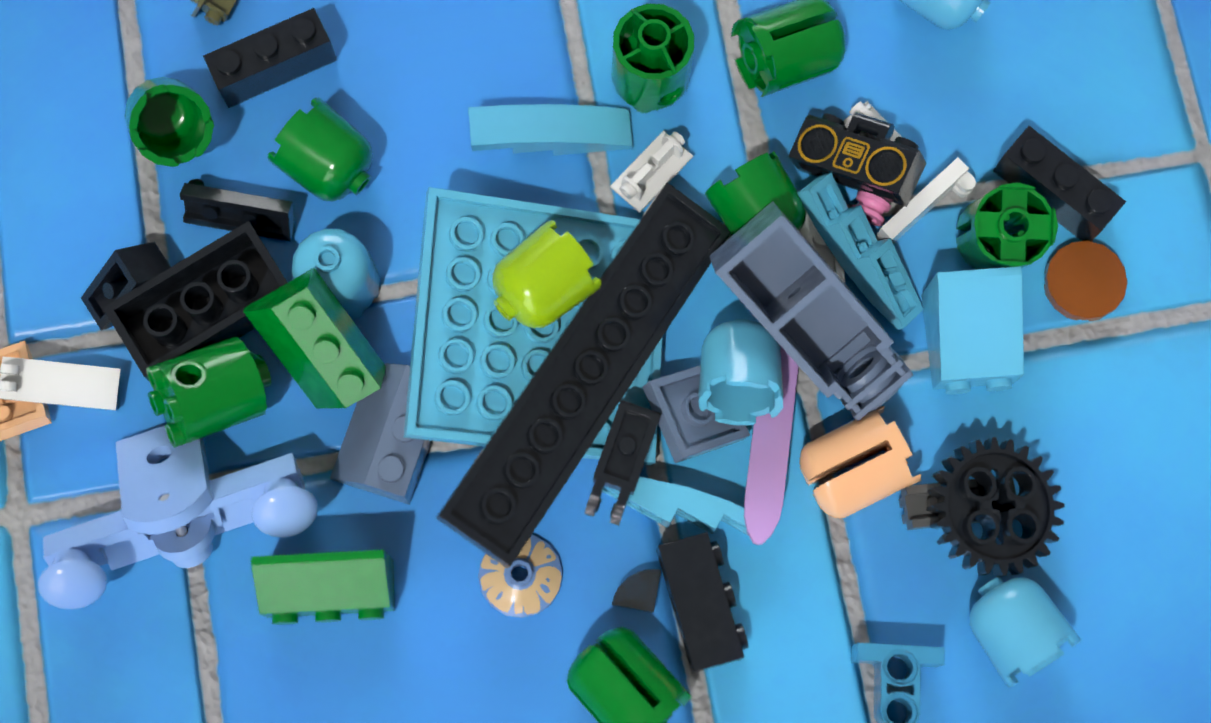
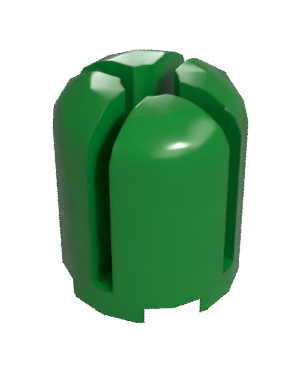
(789, 45)
(1002, 211)
(624, 681)

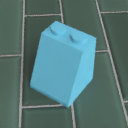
(975, 329)

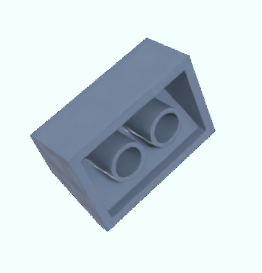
(374, 446)

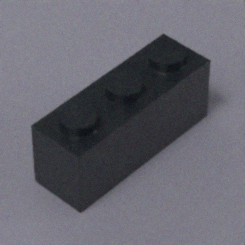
(270, 57)
(1078, 197)
(702, 602)

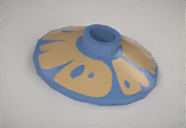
(526, 596)

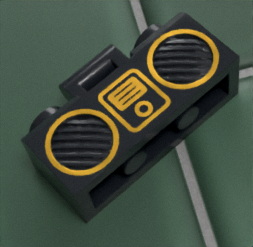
(857, 161)

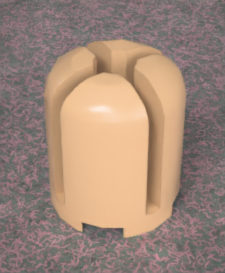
(866, 482)

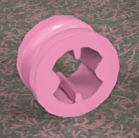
(873, 207)

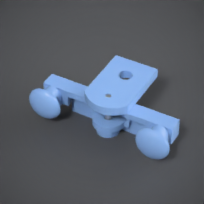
(171, 513)

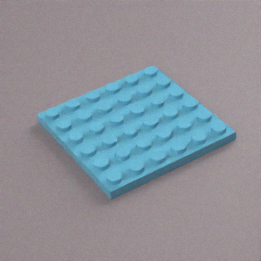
(464, 353)

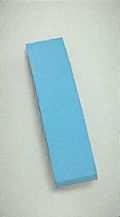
(550, 127)
(868, 262)
(664, 500)

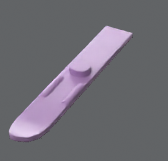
(769, 461)

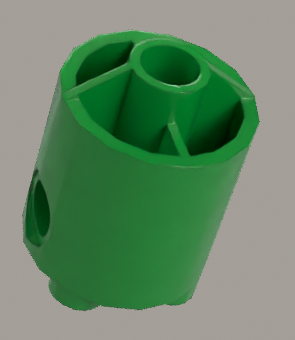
(652, 57)
(208, 390)

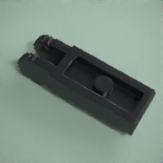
(623, 457)

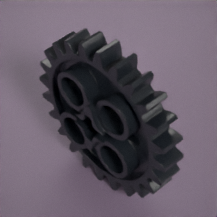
(1031, 507)

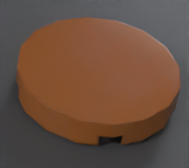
(1085, 281)

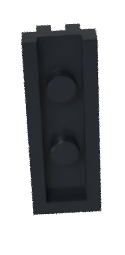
(232, 209)

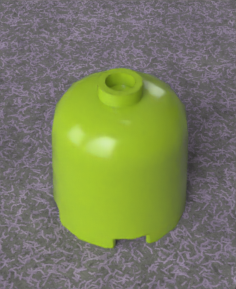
(543, 278)

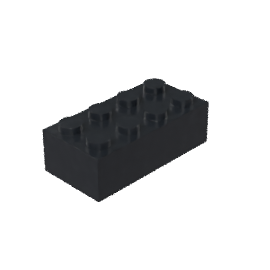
(196, 299)

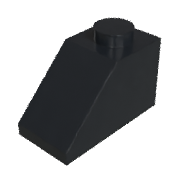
(121, 274)

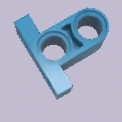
(886, 687)

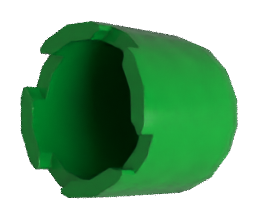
(168, 121)
(323, 153)
(756, 187)

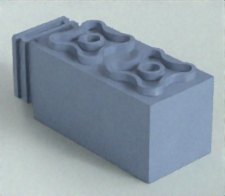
(810, 312)

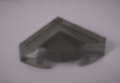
(638, 591)

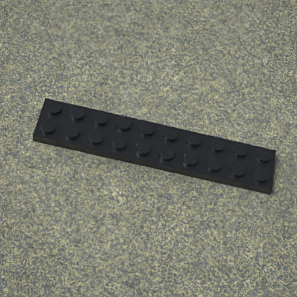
(583, 377)

